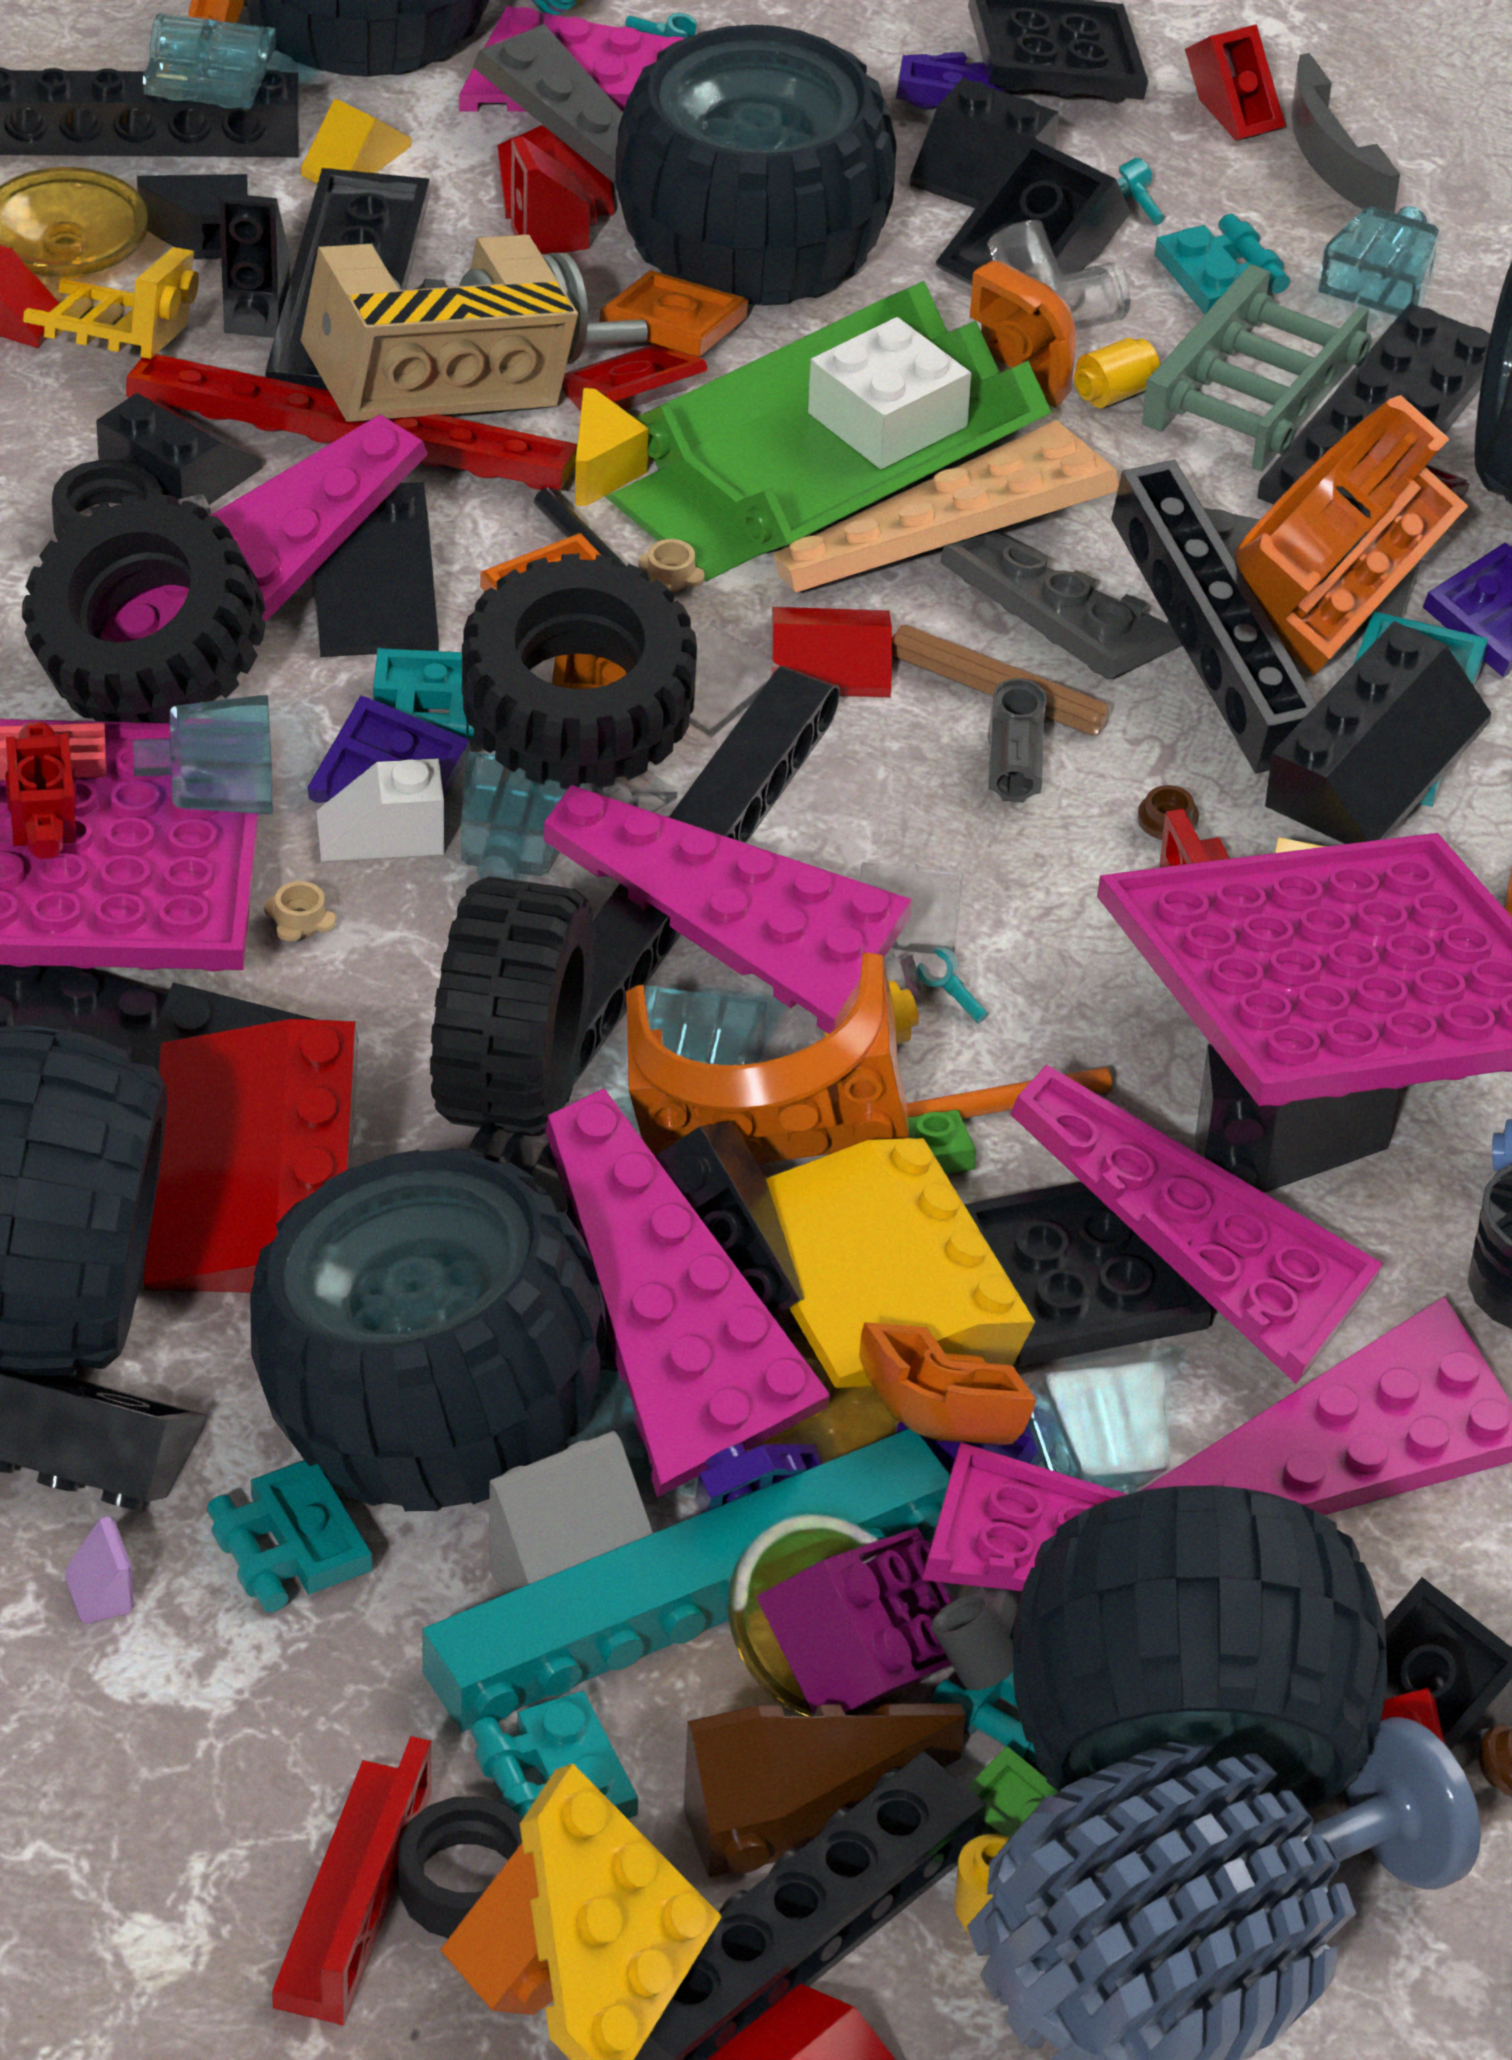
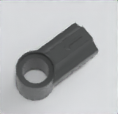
(1016, 739)
(977, 1634)

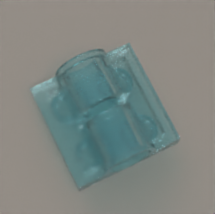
(207, 60)

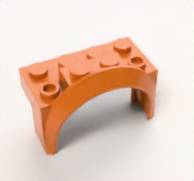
(1317, 526)
(783, 1107)

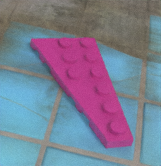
(605, 52)
(1237, 1247)
(1373, 1426)

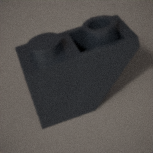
(186, 209)

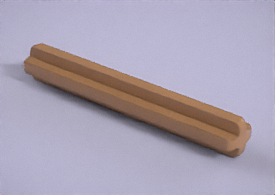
(986, 673)

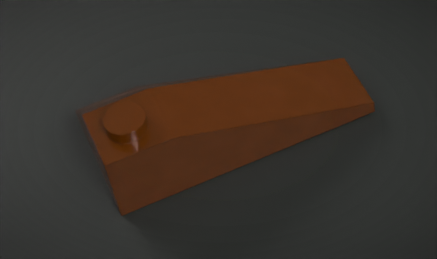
(776, 1779)

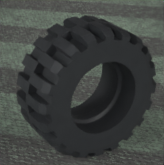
(112, 559)
(589, 611)
(512, 1004)

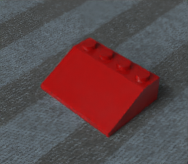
(247, 1135)

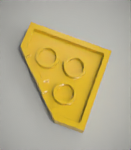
(606, 1920)

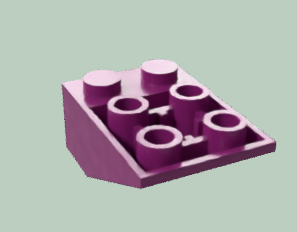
(860, 1623)

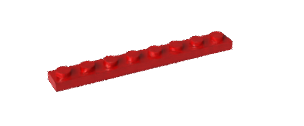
(313, 412)

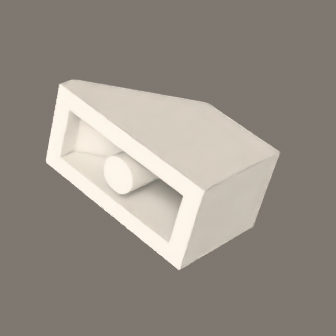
(385, 814)

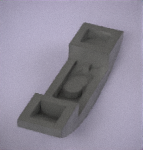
(1354, 172)

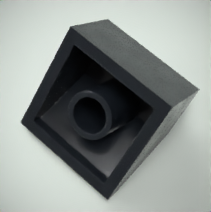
(975, 140)
(174, 449)

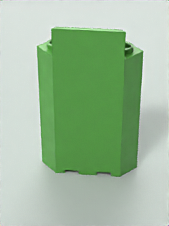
(757, 471)

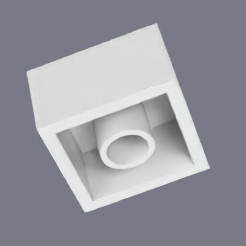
(889, 392)

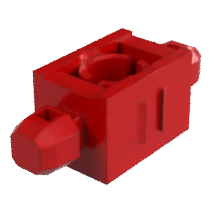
(41, 790)

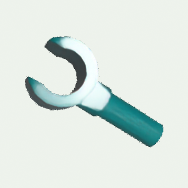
(676, 25)
(1134, 181)
(952, 984)

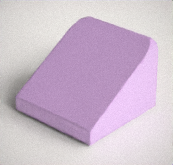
(101, 1575)

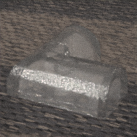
(1093, 294)

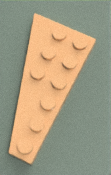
(992, 491)

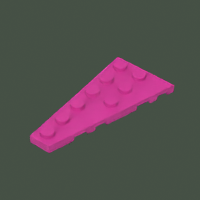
(293, 521)
(737, 901)
(679, 1315)
(999, 1517)

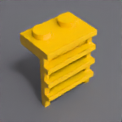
(157, 314)

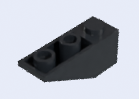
(253, 264)
(736, 1206)

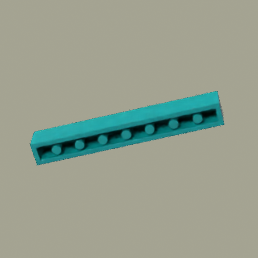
(660, 1586)

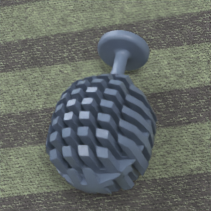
(1191, 1911)

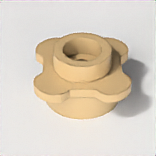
(672, 564)
(299, 911)

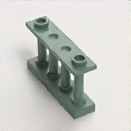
(1226, 332)

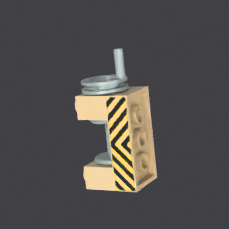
(451, 349)

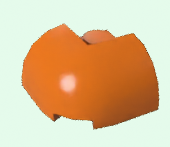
(1026, 323)
(944, 1392)

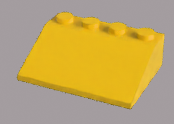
(892, 1244)

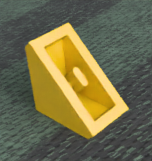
(352, 143)
(609, 448)

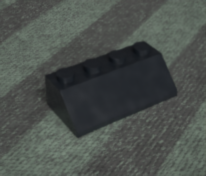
(1377, 739)
(94, 1437)

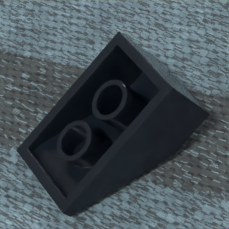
(1071, 199)
(380, 582)
(1288, 1141)
(1457, 1659)

